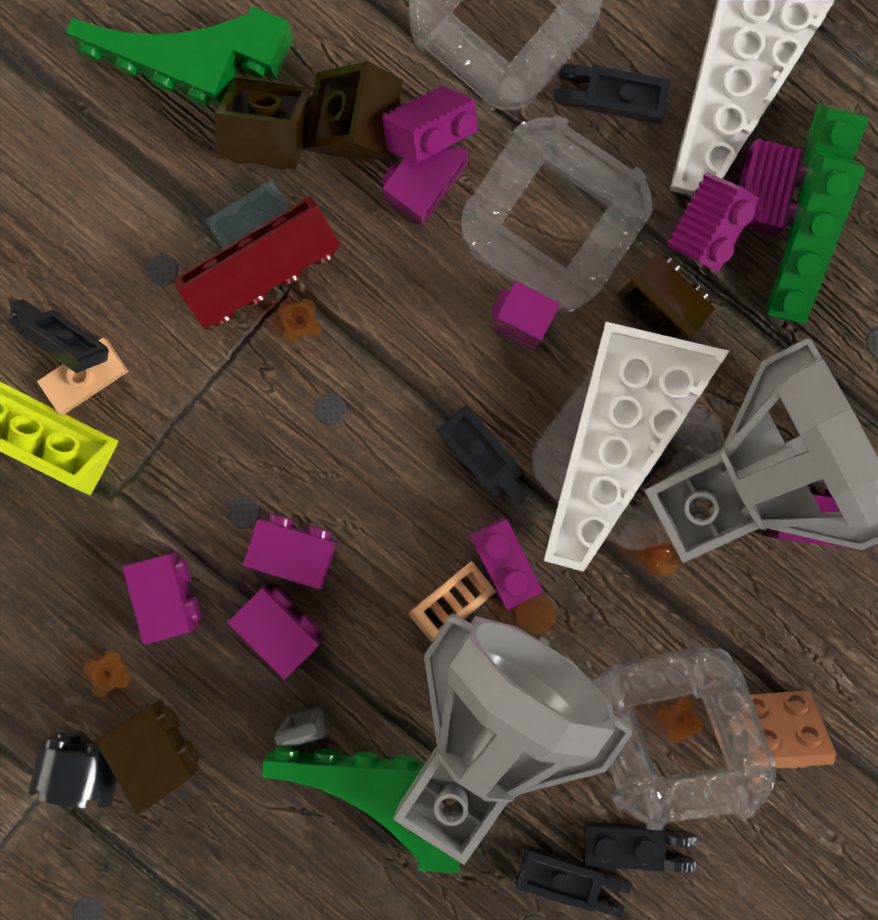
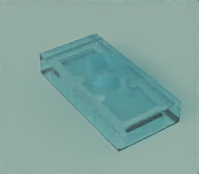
(247, 213)

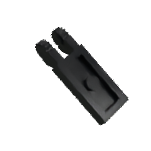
(615, 92)
(636, 847)
(570, 882)

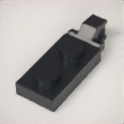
(57, 336)
(483, 454)

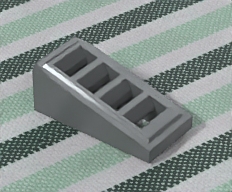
(303, 728)

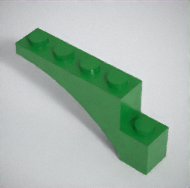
(195, 60)
(821, 211)
(365, 783)

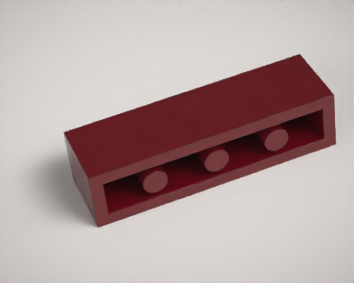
(257, 263)

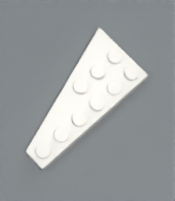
(741, 70)
(630, 414)

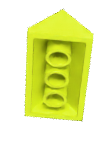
(52, 441)

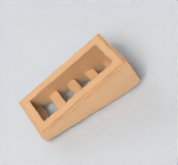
(476, 578)

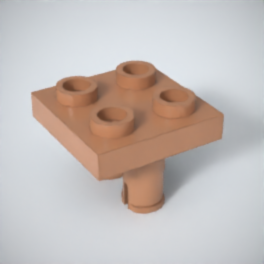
(794, 729)

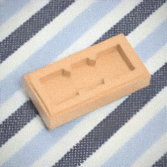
(69, 389)

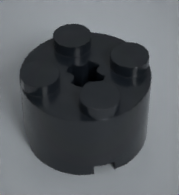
(71, 773)

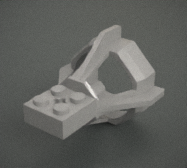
(764, 480)
(504, 725)

